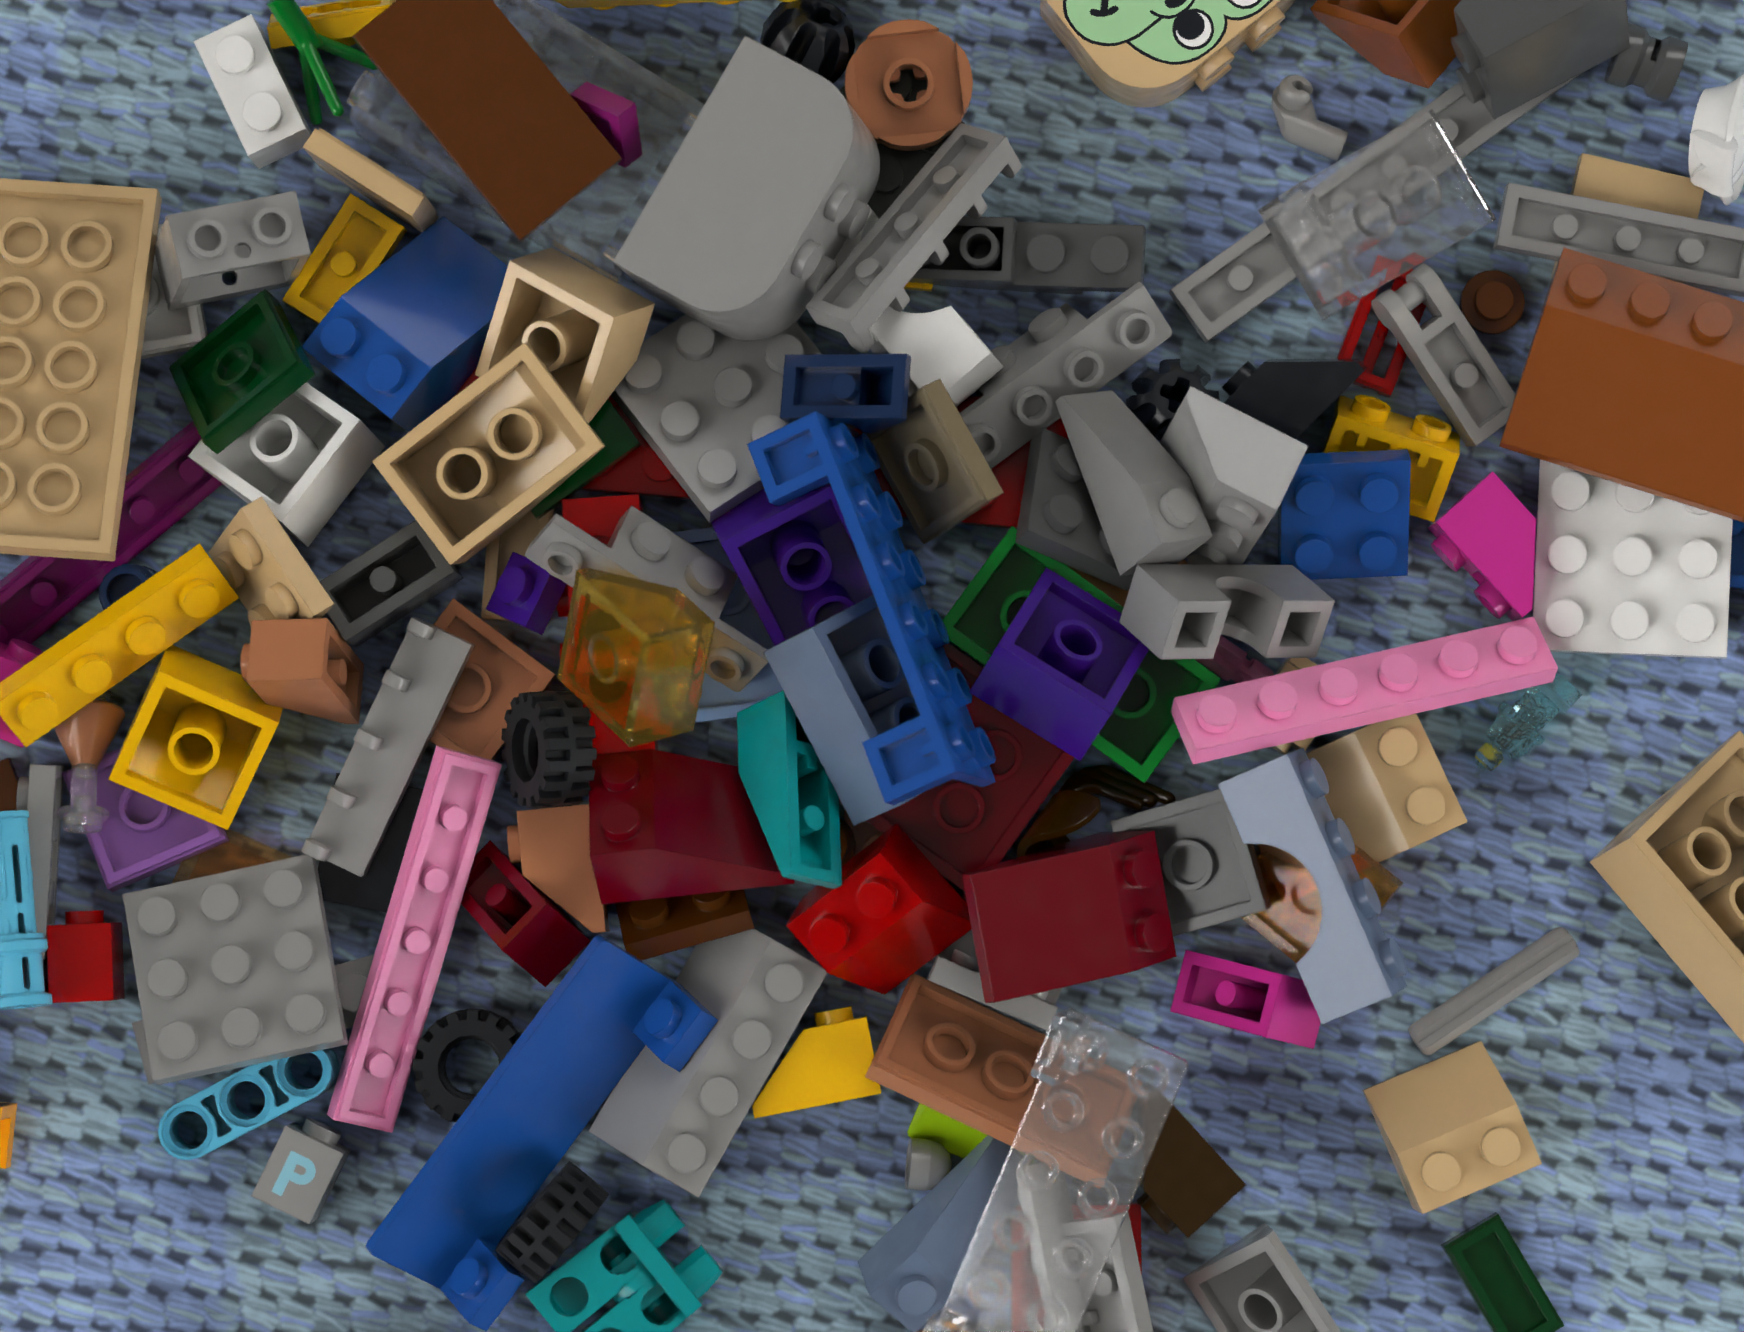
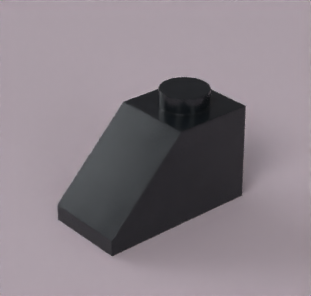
(1290, 391)

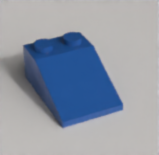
(413, 324)

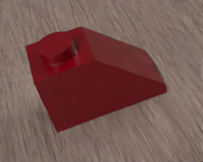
(520, 916)

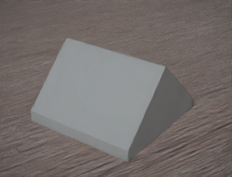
(1258, 1289)

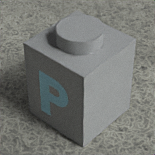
(302, 1170)

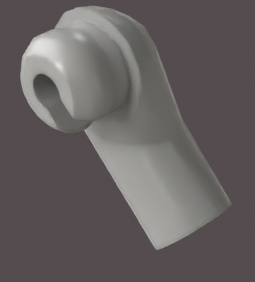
(1299, 121)

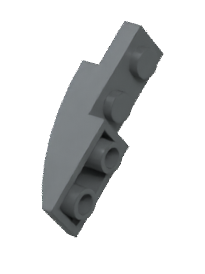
(1039, 257)

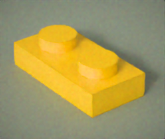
(347, 253)

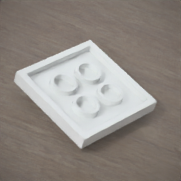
(1628, 570)

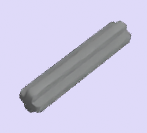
(1493, 990)

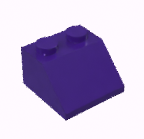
(1061, 665)

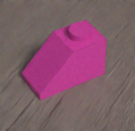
(1246, 999)

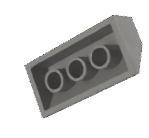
(687, 1118)

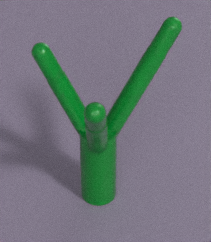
(313, 69)

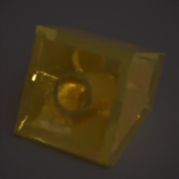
(635, 654)

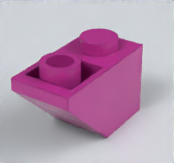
(1494, 543)

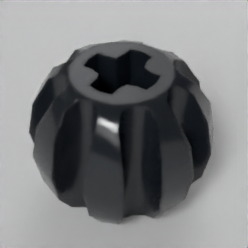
(811, 35)
(1155, 389)

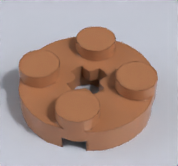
(932, 58)

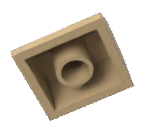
(574, 322)
(1451, 1127)

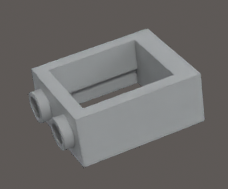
(252, 238)

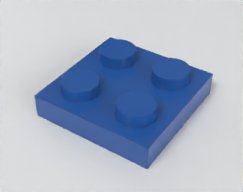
(1347, 515)

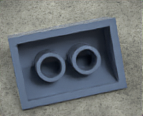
(845, 691)

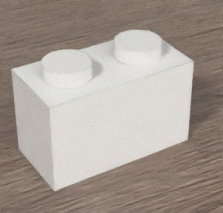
(254, 91)

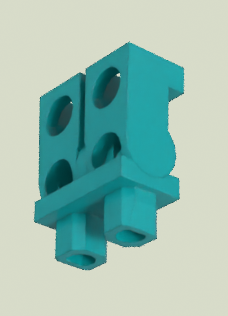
(633, 1272)

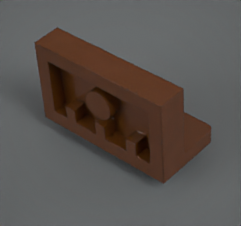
(680, 922)

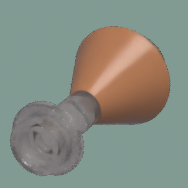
(85, 741)

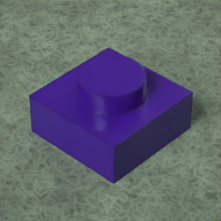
(526, 594)

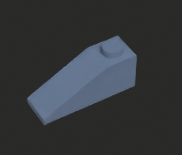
(922, 1254)

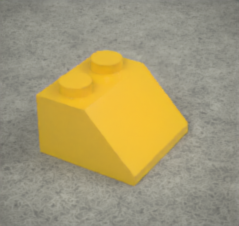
(196, 738)

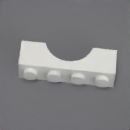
(937, 341)

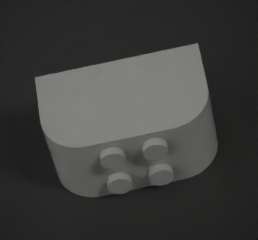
(756, 199)

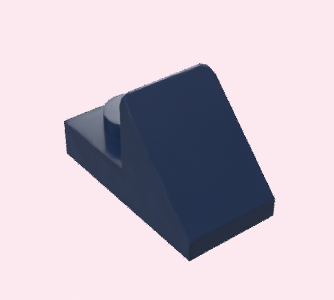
(847, 388)

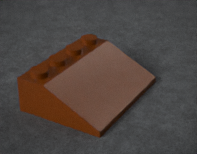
(1636, 384)

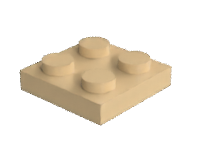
(267, 568)

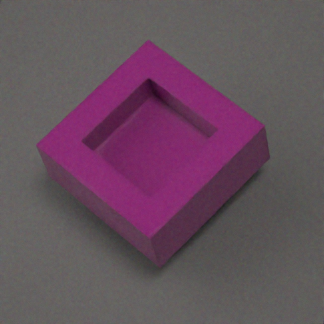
(614, 118)

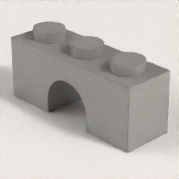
(1188, 607)

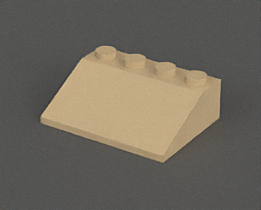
(1685, 876)

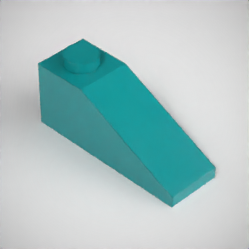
(790, 792)

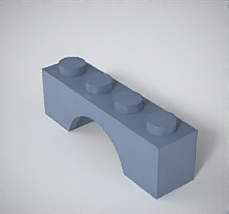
(1287, 809)

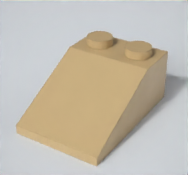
(489, 455)
(1386, 788)

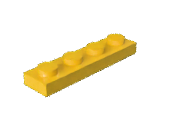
(113, 644)

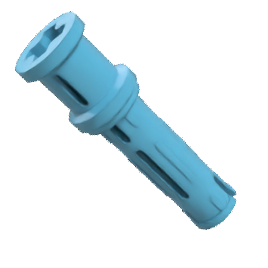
(20, 943)

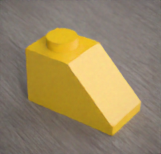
(822, 1066)

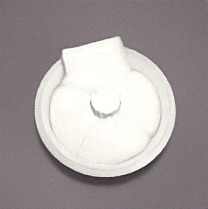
(1718, 141)

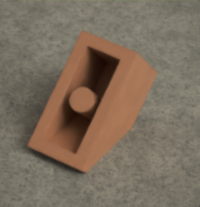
(304, 668)
(557, 860)

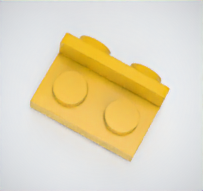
(1432, 446)

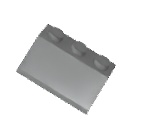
(1236, 471)

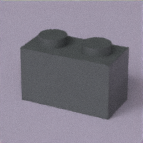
(387, 583)

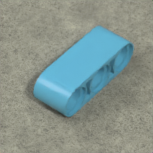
(224, 1119)

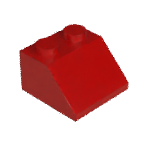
(883, 918)

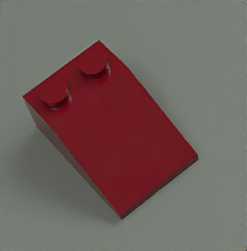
(673, 828)
(1069, 914)

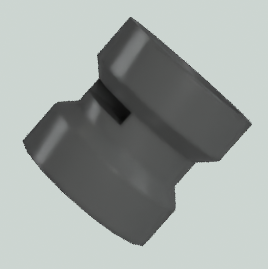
(1648, 63)

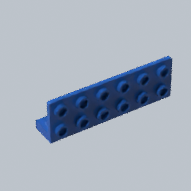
(943, 738)
(528, 1119)

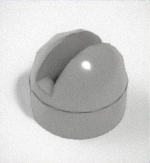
(925, 1164)

